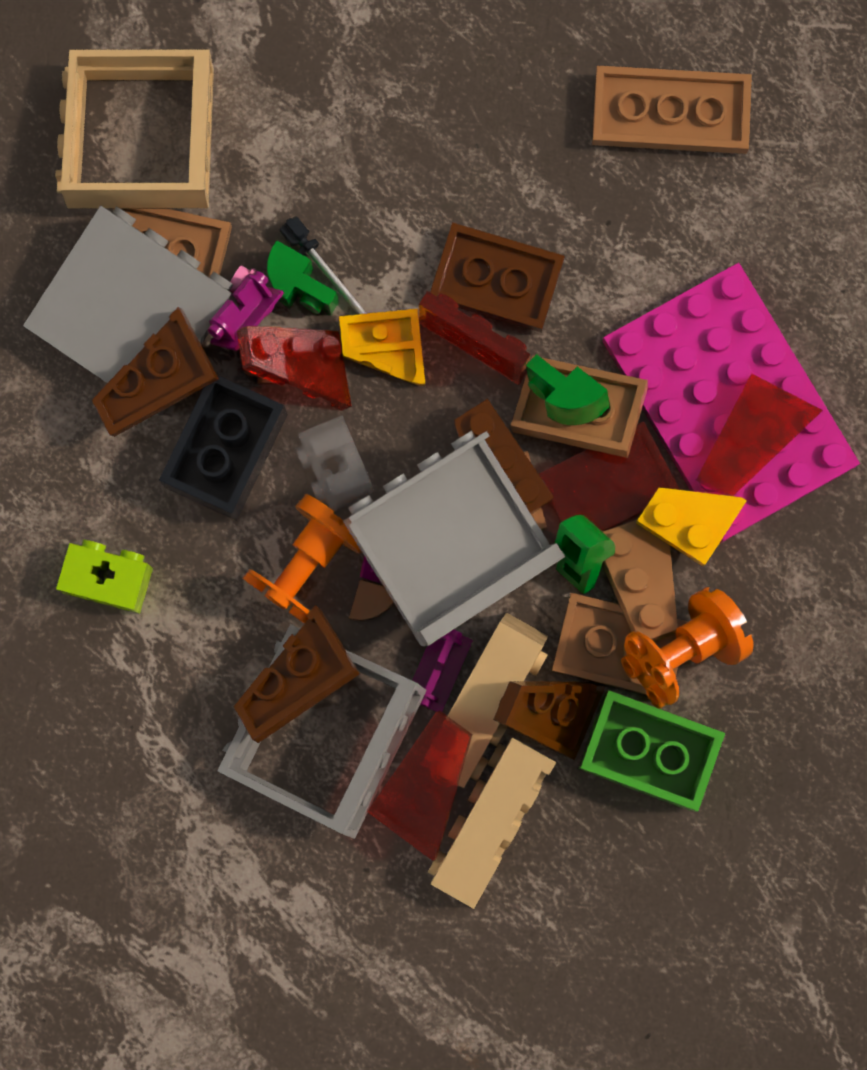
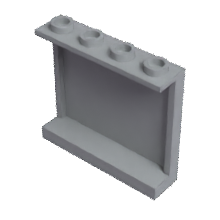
(120, 292)
(450, 538)

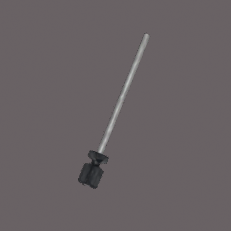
(296, 233)

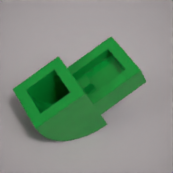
(291, 273)
(570, 398)
(584, 551)

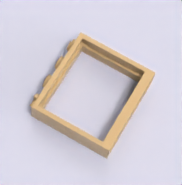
(135, 65)

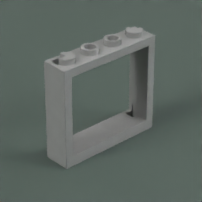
(371, 768)

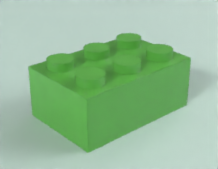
(651, 751)

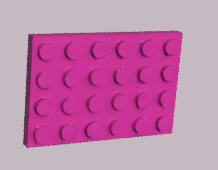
(696, 365)

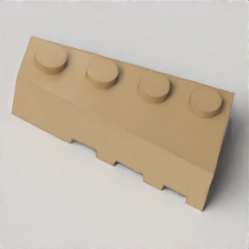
(507, 657)
(491, 822)

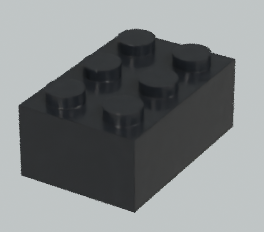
(224, 447)

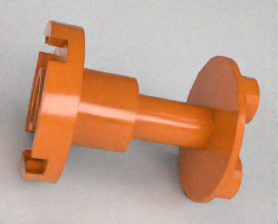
(315, 547)
(711, 631)

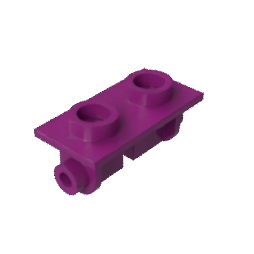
(255, 303)
(441, 667)

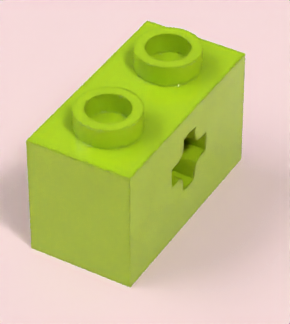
(81, 570)

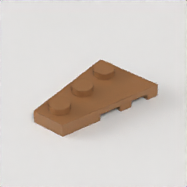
(642, 580)

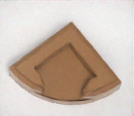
(369, 601)

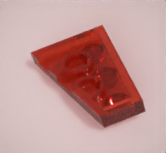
(297, 358)
(753, 434)
(424, 786)

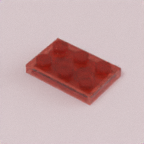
(474, 336)
(607, 485)

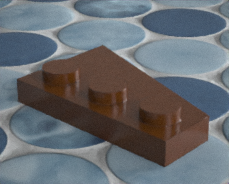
(156, 378)
(507, 452)
(299, 678)
(550, 712)

